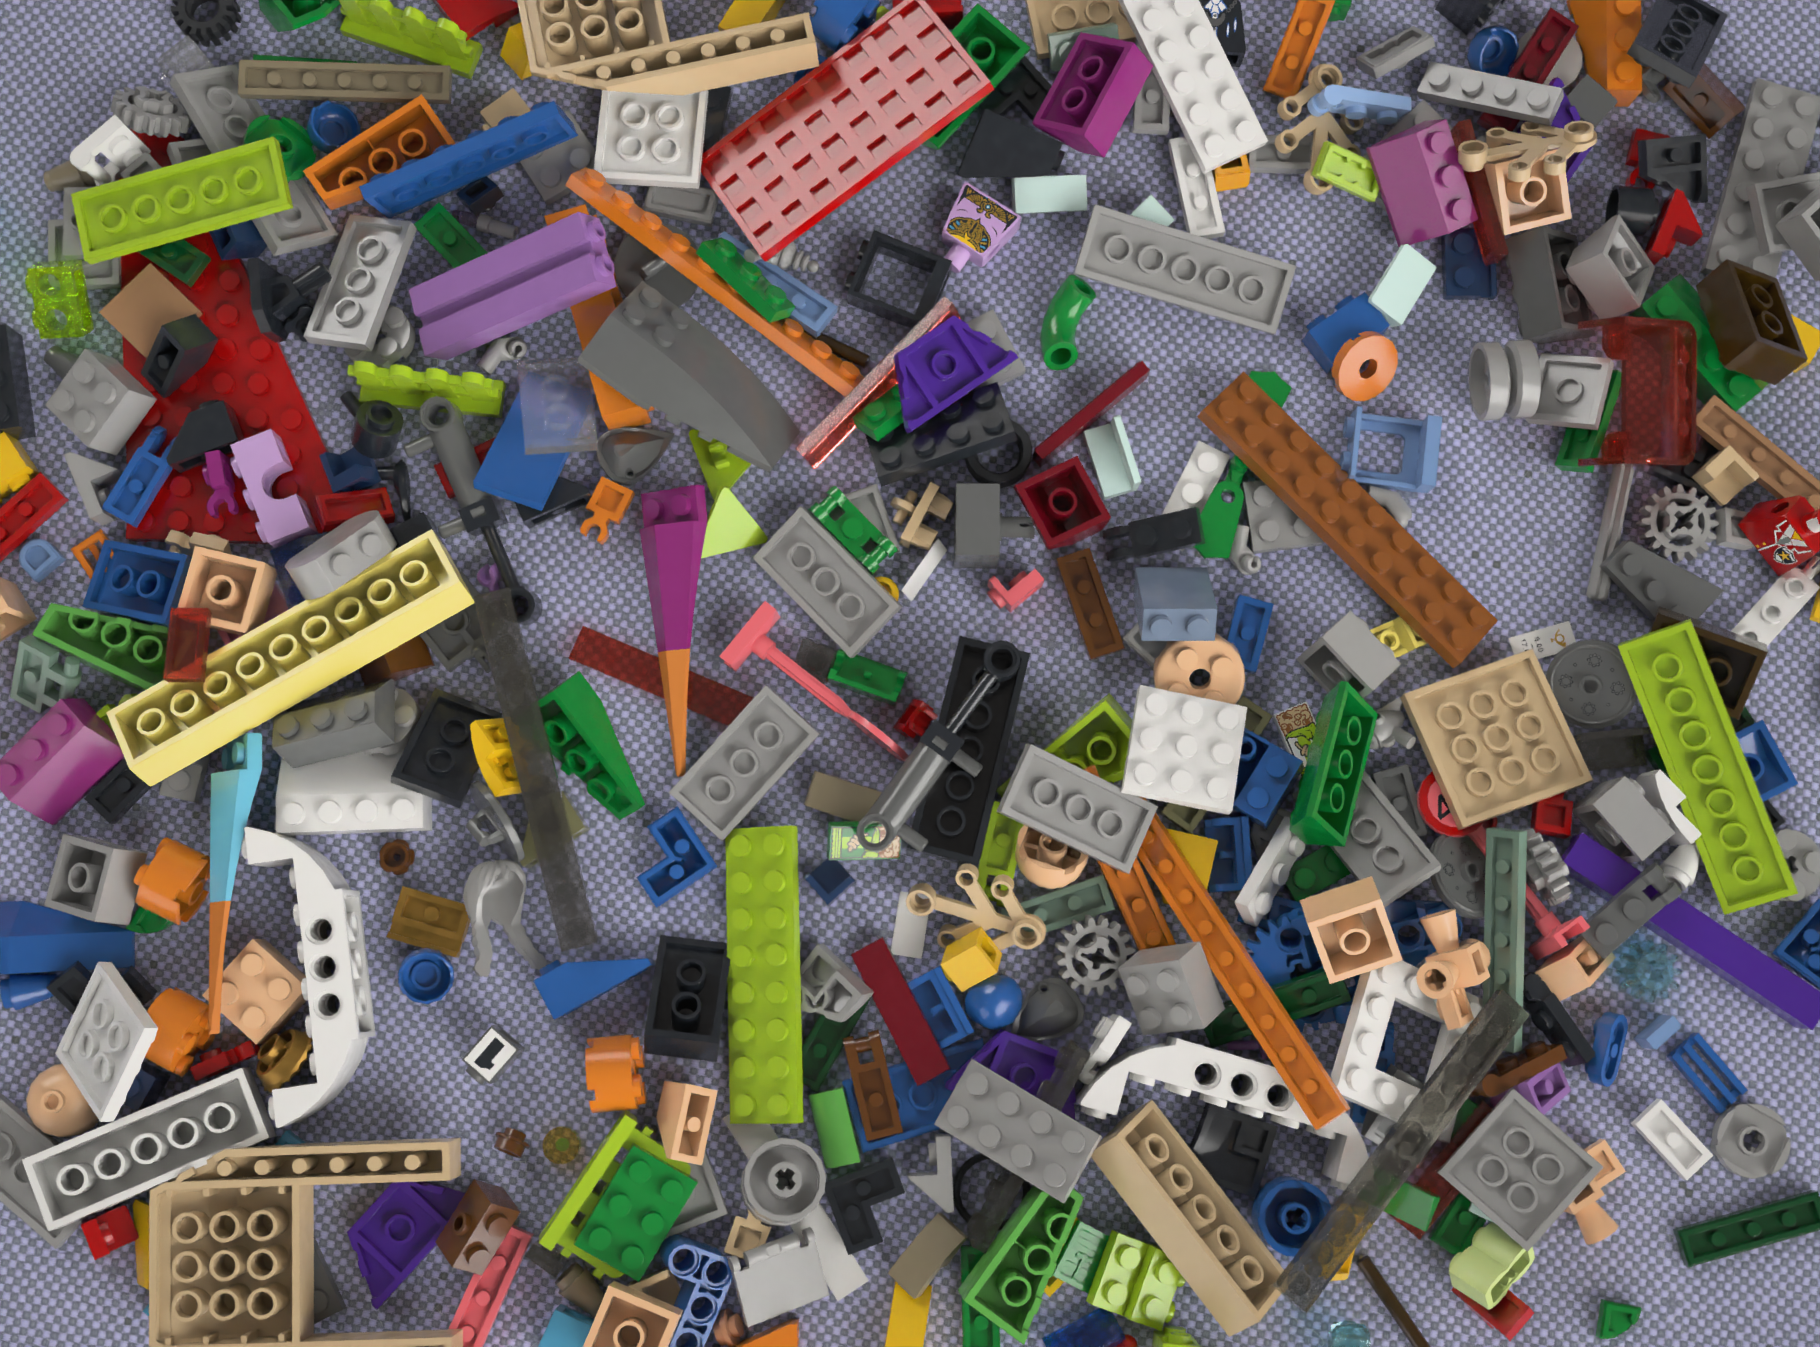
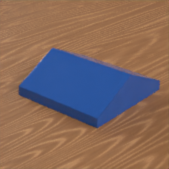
(1765, 760)

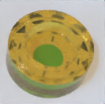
(561, 1145)

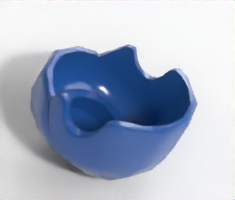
(1493, 50)
(331, 126)
(425, 975)
(994, 1002)

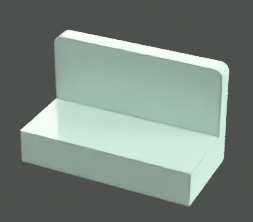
(1401, 285)
(1112, 459)

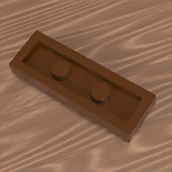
(1089, 604)

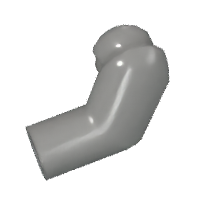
(502, 350)

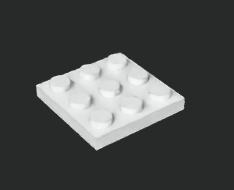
(651, 138)
(1184, 750)
(106, 1041)

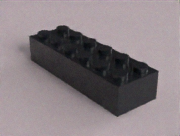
(960, 805)

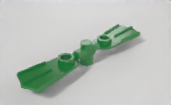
(1221, 518)

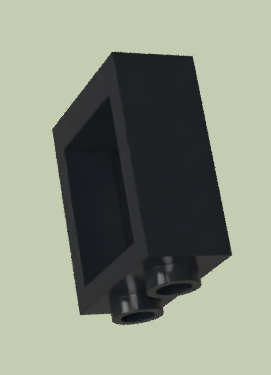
(909, 254)

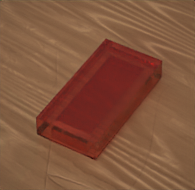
(187, 645)

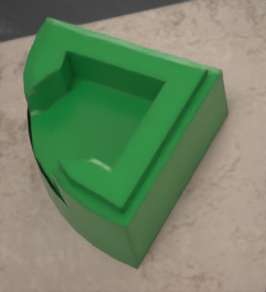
(147, 922)
(1615, 1318)

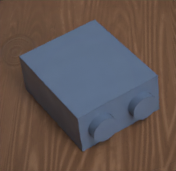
(1175, 604)

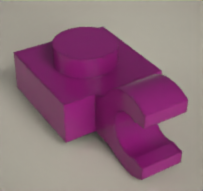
(220, 477)

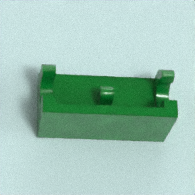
(867, 677)

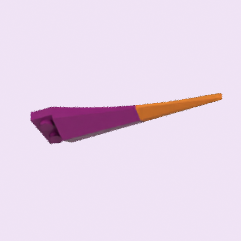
(672, 558)

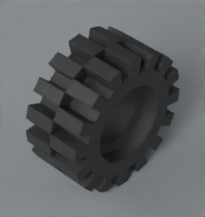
(209, 30)

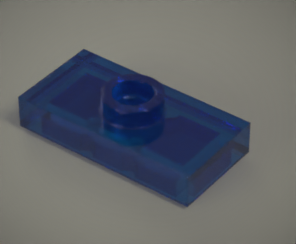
(1091, 1330)

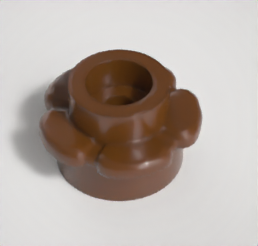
(387, 853)
(511, 1142)

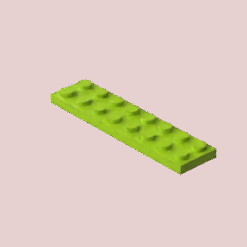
(1708, 767)
(764, 976)

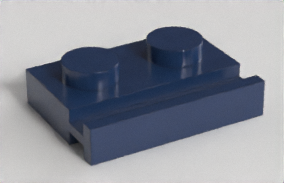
(1464, 269)

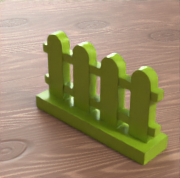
(410, 34)
(411, 388)
(583, 1198)

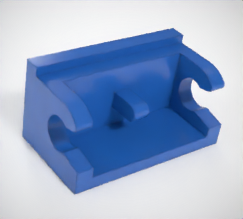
(1233, 853)
(940, 1007)

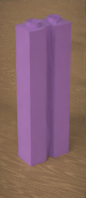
(513, 286)

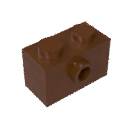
(477, 1227)

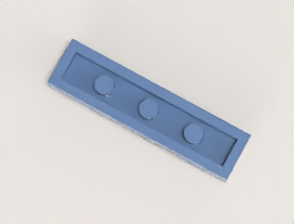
(811, 309)

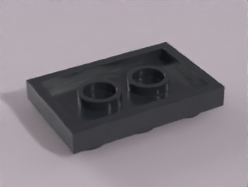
(440, 751)

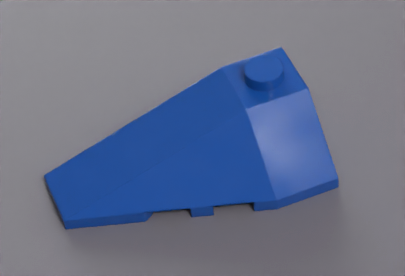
(51, 940)

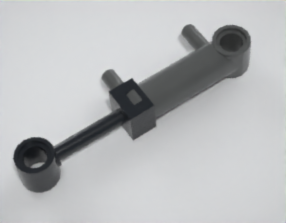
(479, 510)
(929, 760)

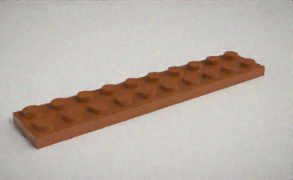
(1348, 519)

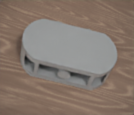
(341, 555)

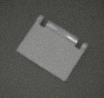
(778, 1277)

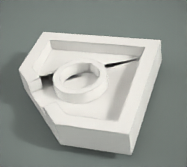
(1108, 1036)

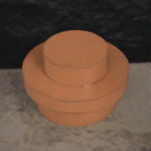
(728, 1328)

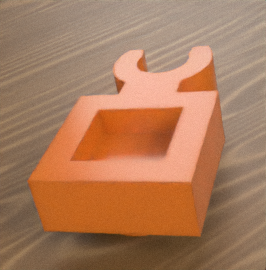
(608, 504)

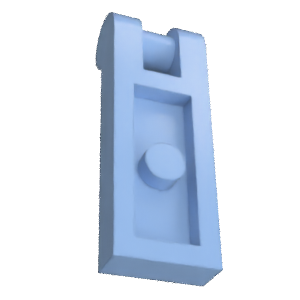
(1359, 104)

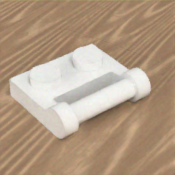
(116, 143)

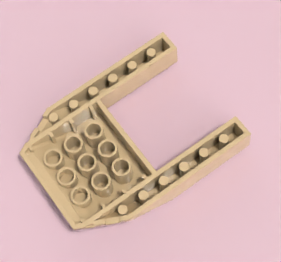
(630, 47)
(239, 1242)

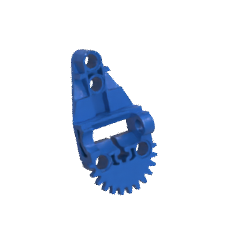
(1277, 955)

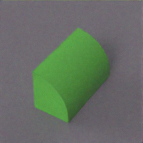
(834, 1127)

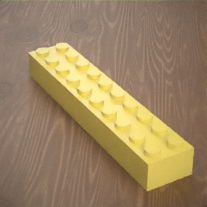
(290, 659)

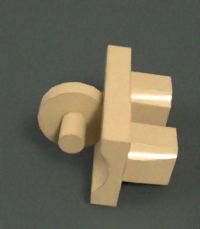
(932, 503)

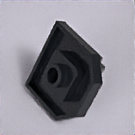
(279, 296)

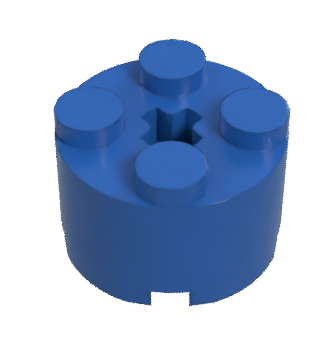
(841, 20)
(1273, 1203)

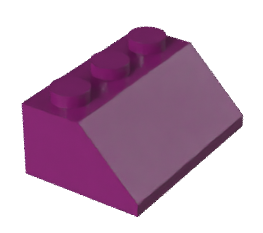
(1093, 93)
(1422, 182)
(59, 760)

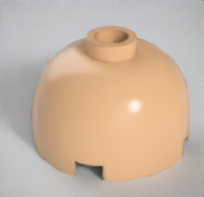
(1047, 860)
(58, 1104)

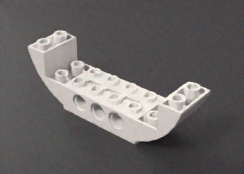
(336, 1035)
(1176, 1066)

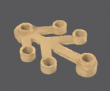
(1322, 126)
(1575, 137)
(981, 914)

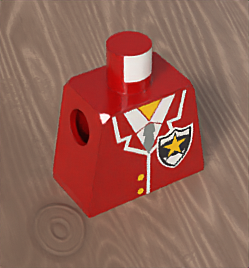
(1783, 531)

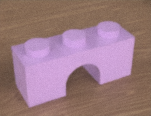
(260, 462)

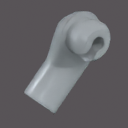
(1393, 502)
(1241, 555)

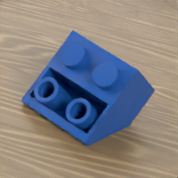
(1263, 778)

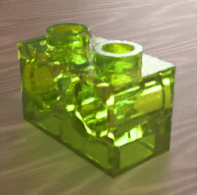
(70, 299)

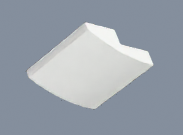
(1666, 795)

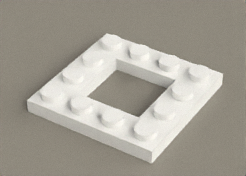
(1364, 1033)

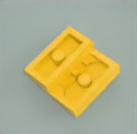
(495, 756)

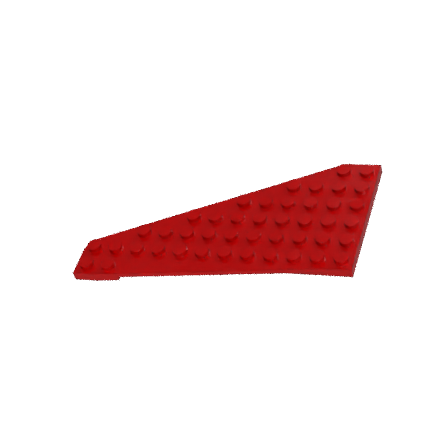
(242, 371)

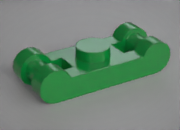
(853, 530)

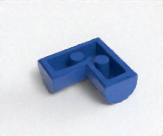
(685, 860)
(1802, 947)

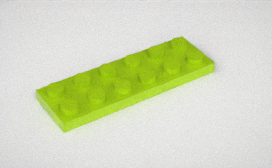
(181, 200)

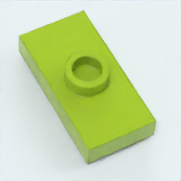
(1346, 171)

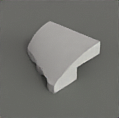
(831, 986)

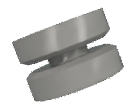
(1504, 380)
(803, 1172)

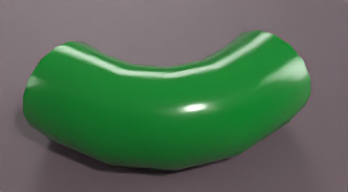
(1061, 321)

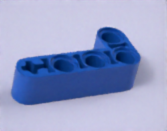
(696, 1285)

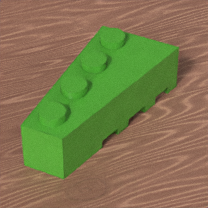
(110, 645)
(1020, 1260)

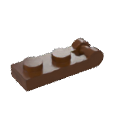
(1516, 1069)
(873, 1087)

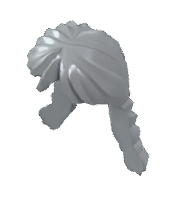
(497, 894)

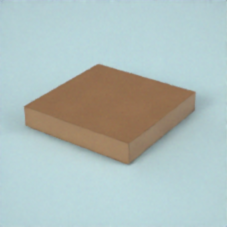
(145, 306)

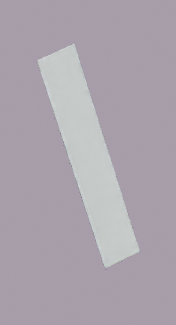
(839, 1269)

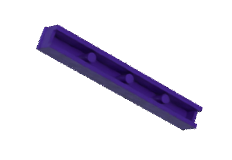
(1700, 937)

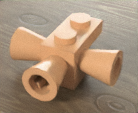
(1451, 968)
(1590, 1216)

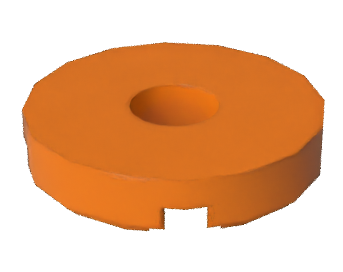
(1378, 374)

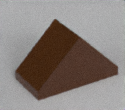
(398, 663)

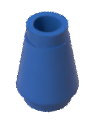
(25, 990)

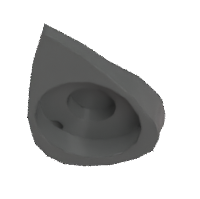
(631, 451)
(1049, 1012)

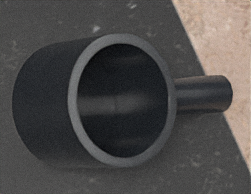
(1634, 205)
(375, 426)

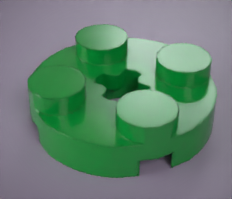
(292, 136)

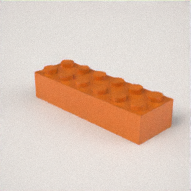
(588, 318)

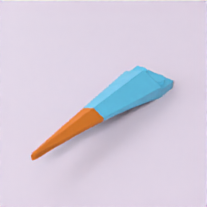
(229, 811)

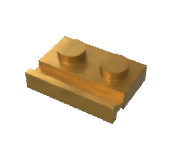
(429, 922)

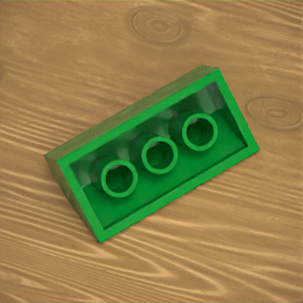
(992, 49)
(1682, 302)
(1334, 768)

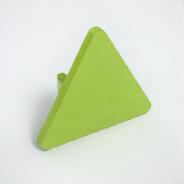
(717, 464)
(730, 526)

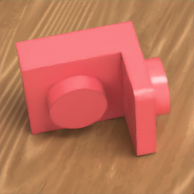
(1021, 589)

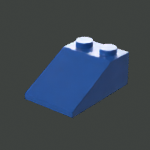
(137, 583)

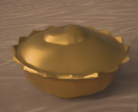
(282, 1058)

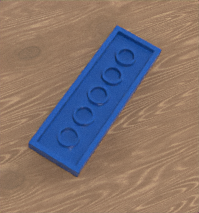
(469, 160)

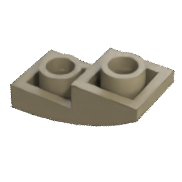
(840, 796)
(927, 1255)

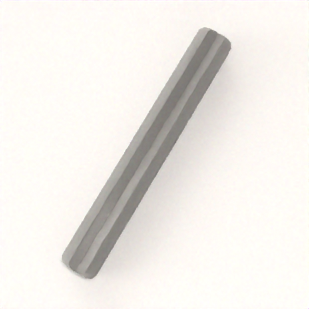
(1610, 530)

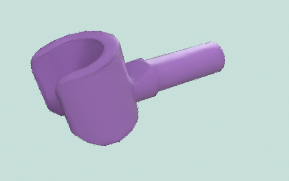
(489, 577)
(1247, 1045)

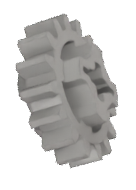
(151, 111)
(1688, 531)
(1546, 870)
(1092, 969)

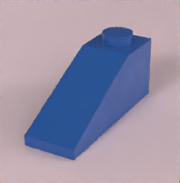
(578, 983)

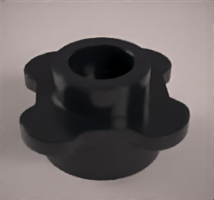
(297, 321)

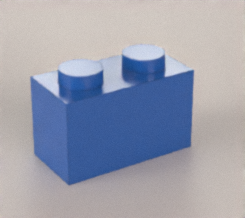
(1330, 333)

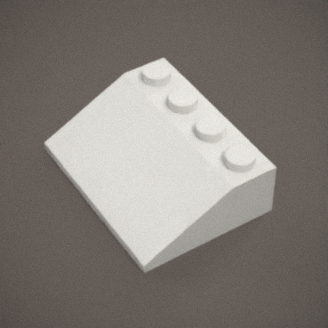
(348, 798)

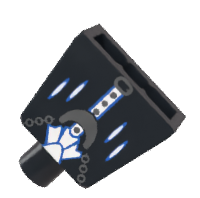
(1227, 24)

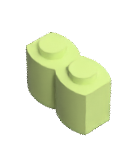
(1489, 1266)

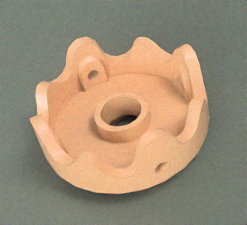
(1217, 657)

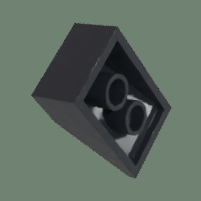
(687, 999)

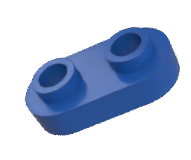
(1609, 1041)

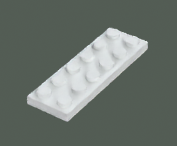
(1196, 79)

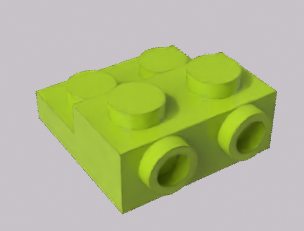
(1135, 1281)

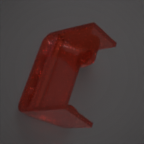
(1655, 391)

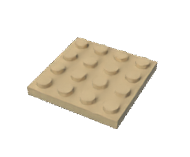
(1495, 739)

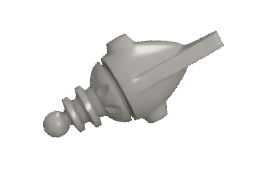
(785, 258)
(1389, 727)

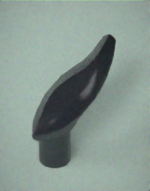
(401, 481)

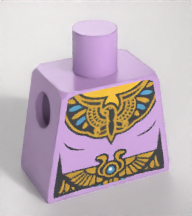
(977, 228)

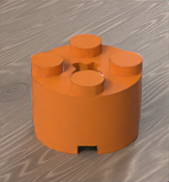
(173, 881)
(181, 1030)
(614, 1073)

